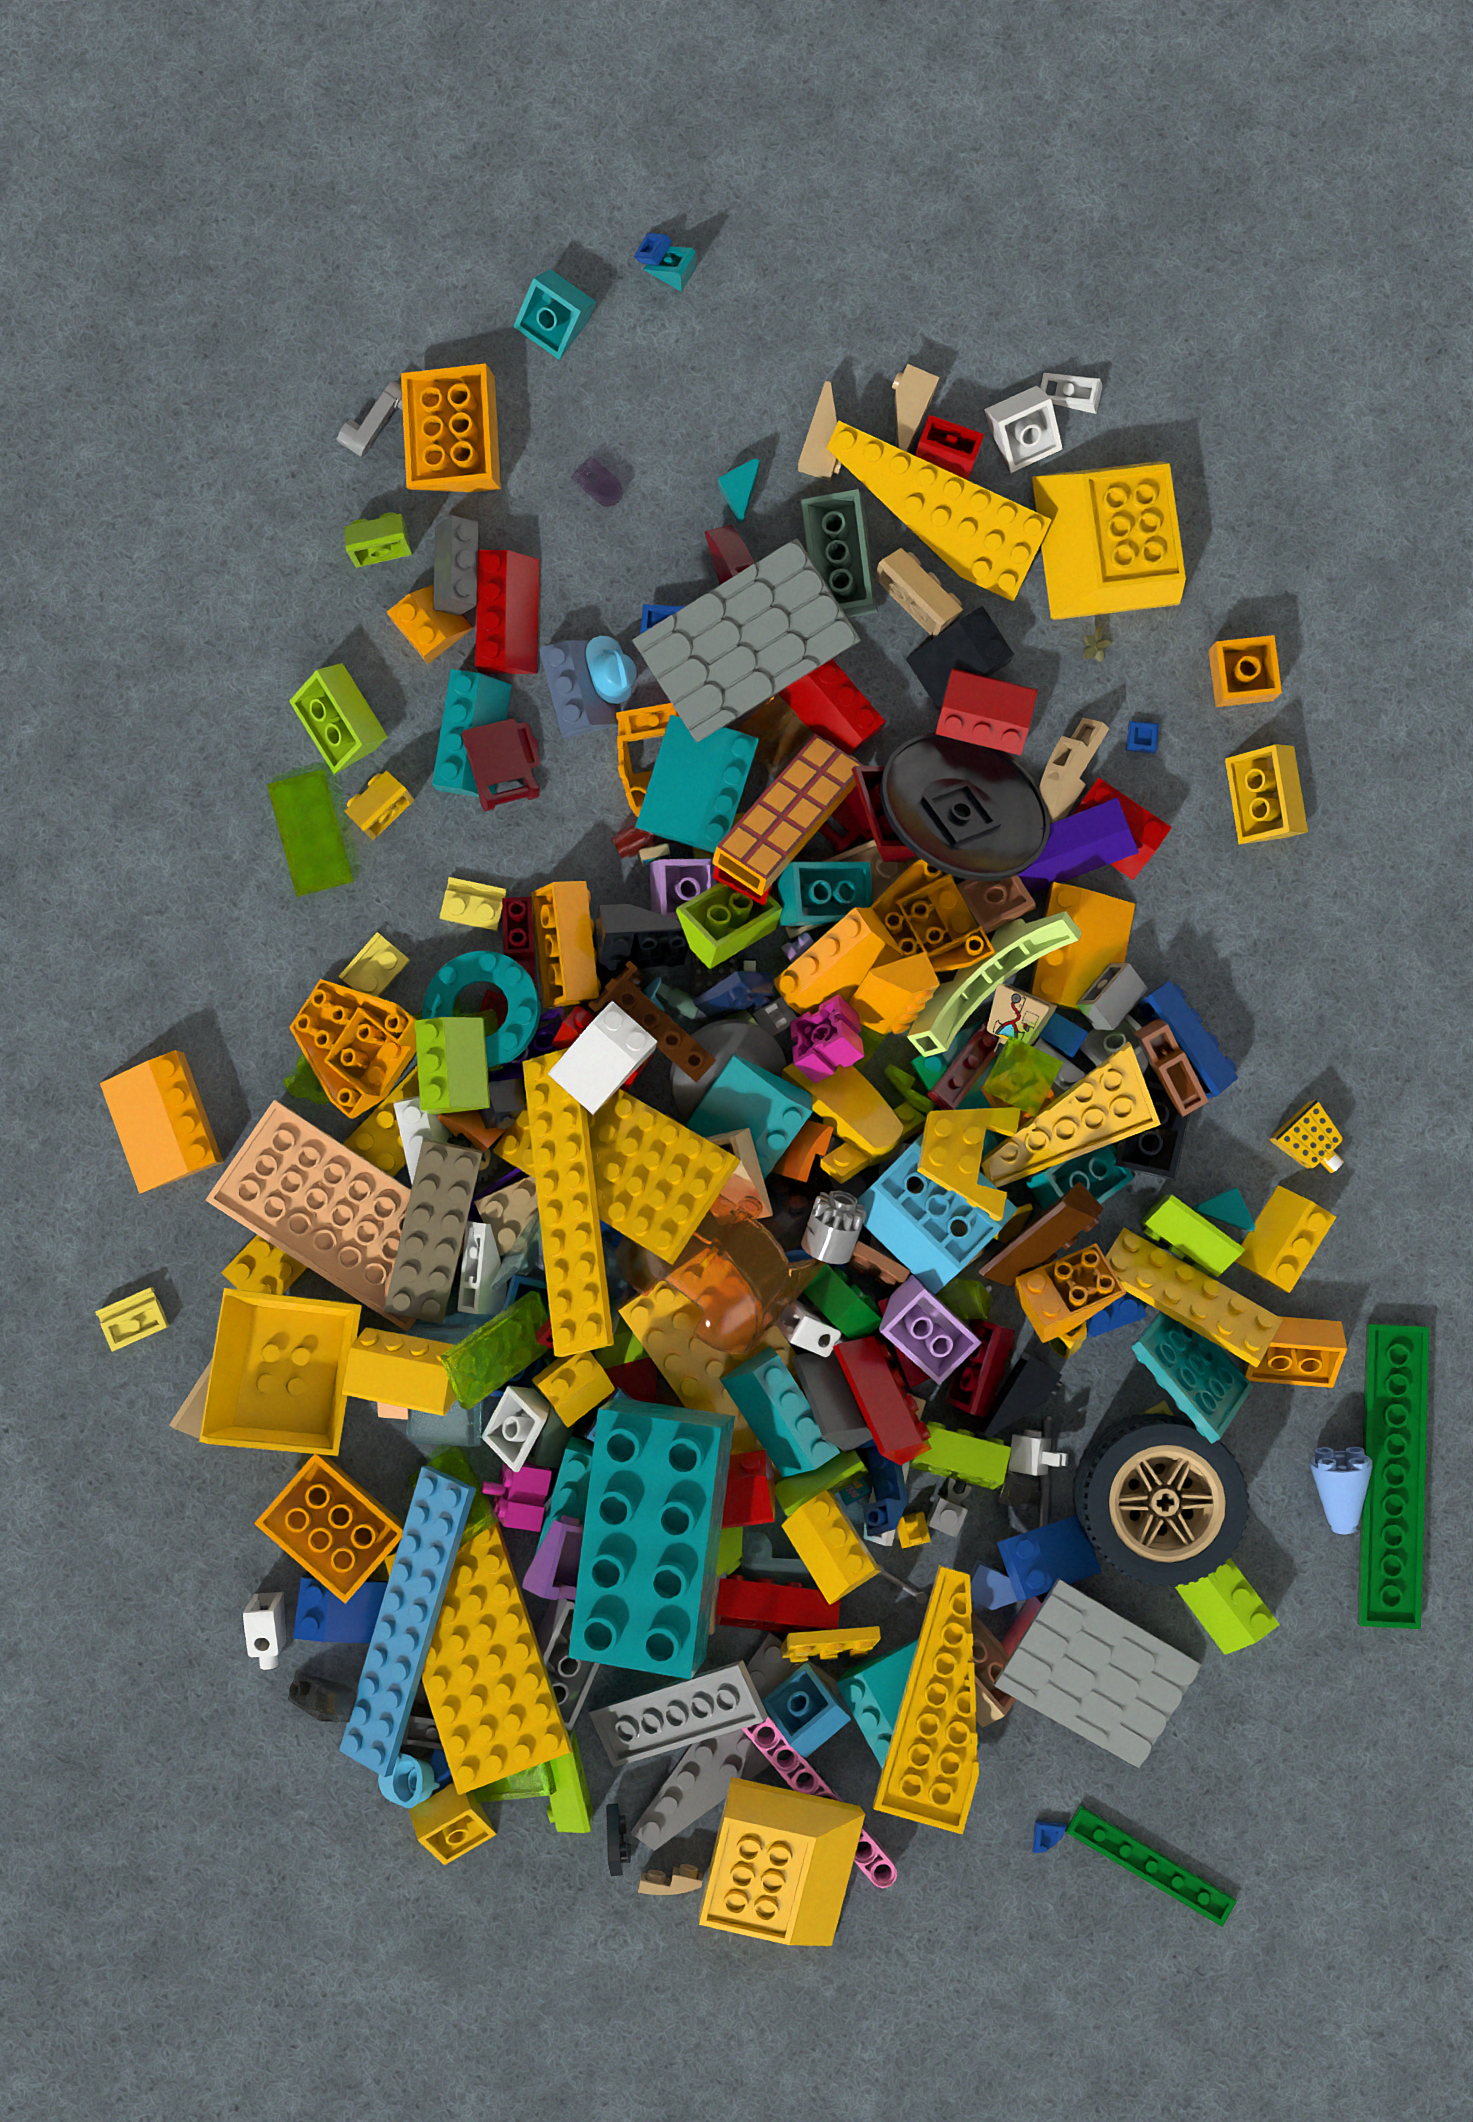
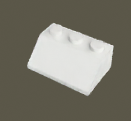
(415, 1126)

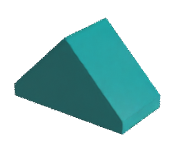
(675, 267)
(738, 487)
(1227, 1208)

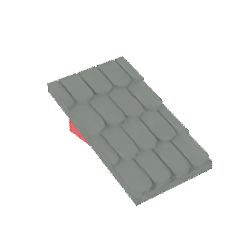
(746, 640)
(1094, 1671)

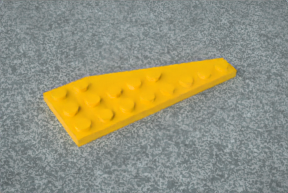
(963, 523)
(935, 1741)

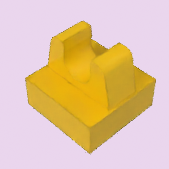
(913, 1530)

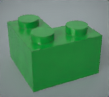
(843, 1305)

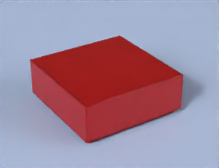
(495, 1001)

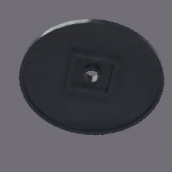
(1000, 799)

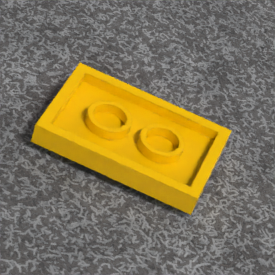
(830, 1643)

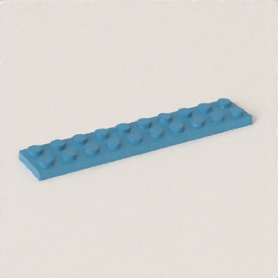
(407, 1620)

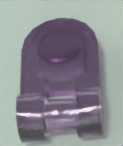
(606, 488)

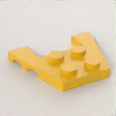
(954, 1151)

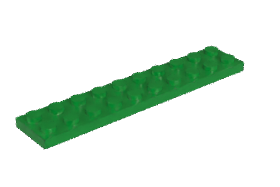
(1396, 1488)

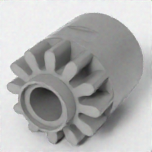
(833, 1227)

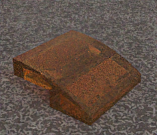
(767, 726)

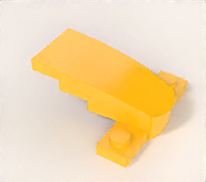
(859, 1118)

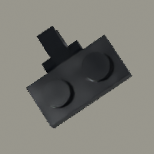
(618, 1850)

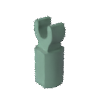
(677, 1000)

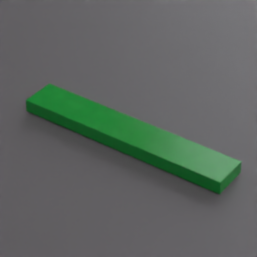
(1150, 1865)

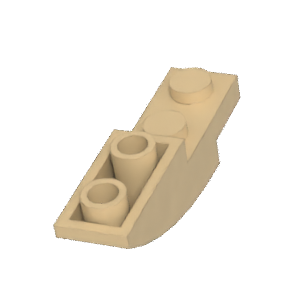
(1069, 759)

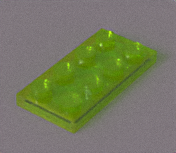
(310, 833)
(496, 1351)

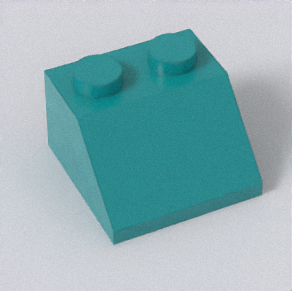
(554, 313)

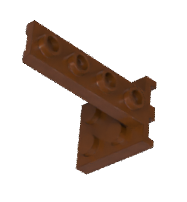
(670, 1037)

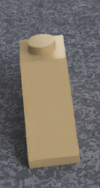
(911, 401)
(815, 457)

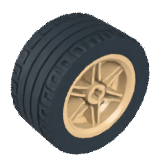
(1191, 1545)

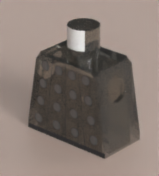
(704, 978)

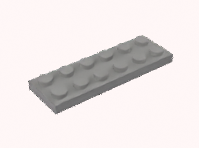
(678, 1714)

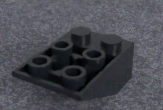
(637, 936)

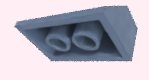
(572, 690)

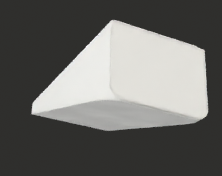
(1074, 391)

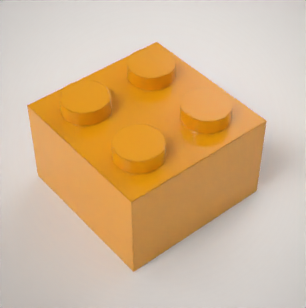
(1245, 671)

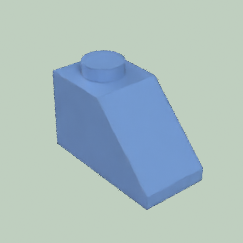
(990, 1587)

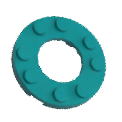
(517, 986)

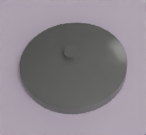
(721, 1041)

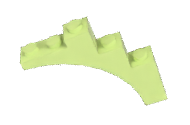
(1014, 947)

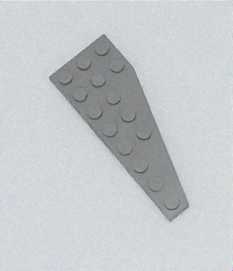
(707, 1766)

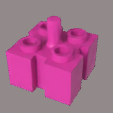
(826, 1039)
(521, 1496)

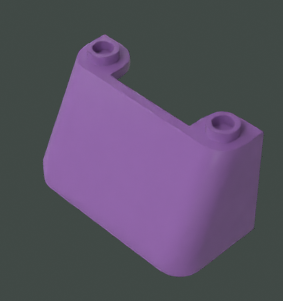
(557, 1561)

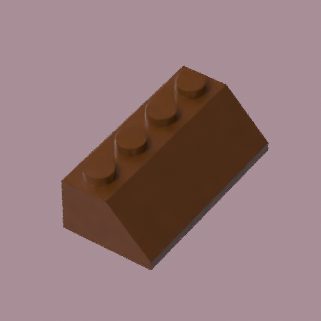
(1044, 1236)

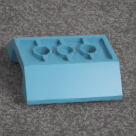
(919, 1224)

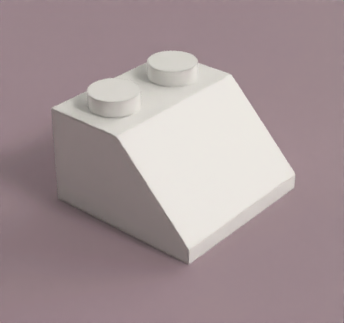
(1024, 428)
(516, 1424)

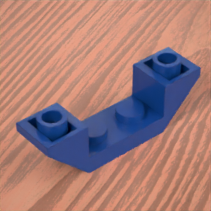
(888, 1491)

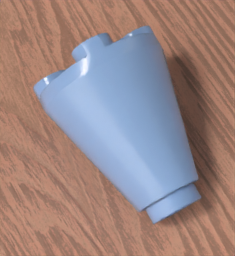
(1342, 1485)

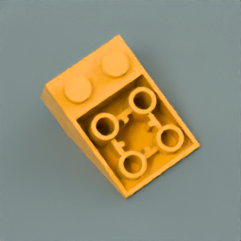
(1067, 1291)

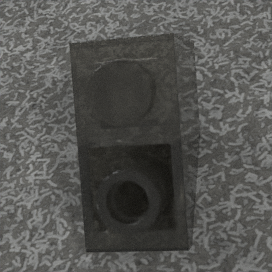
(322, 1697)

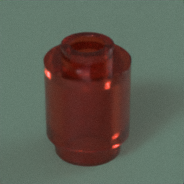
(631, 840)

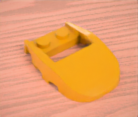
(635, 726)

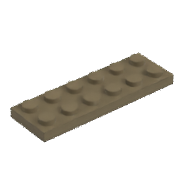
(433, 1230)

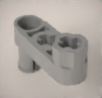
(360, 438)

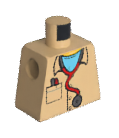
(1017, 1015)

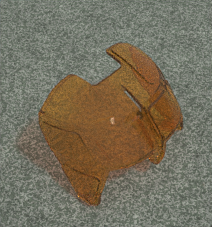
(741, 1286)

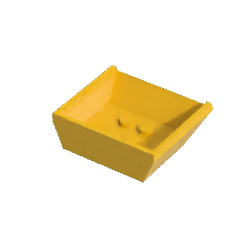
(1110, 540)
(279, 1372)
(780, 1864)

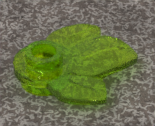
(305, 1083)

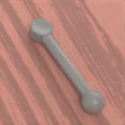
(920, 1597)

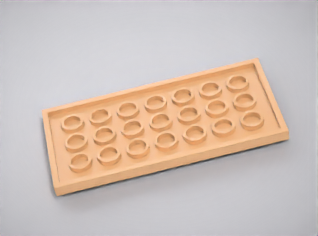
(318, 1205)

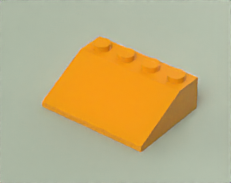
(451, 429)
(1072, 969)
(161, 1121)
(331, 1526)

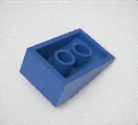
(1048, 1553)
(328, 1619)

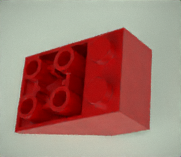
(949, 446)

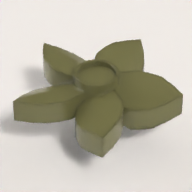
(1095, 646)

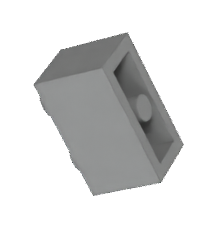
(1112, 996)

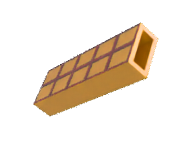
(787, 815)

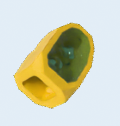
(1070, 1342)

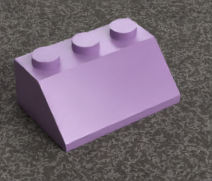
(927, 1330)

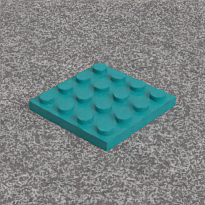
(1193, 1373)

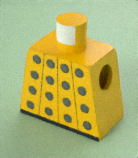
(1310, 1138)

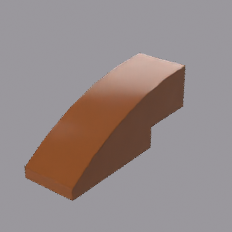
(1171, 1066)

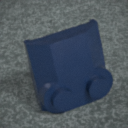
(736, 993)

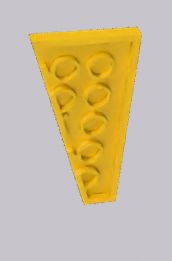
(1090, 1115)

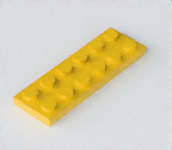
(1192, 1297)

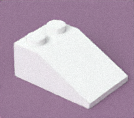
(603, 1057)

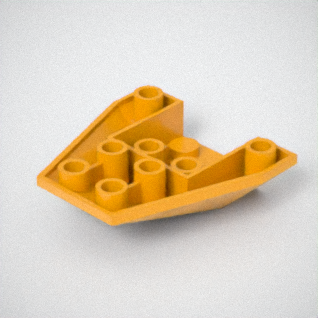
(930, 915)
(354, 1044)

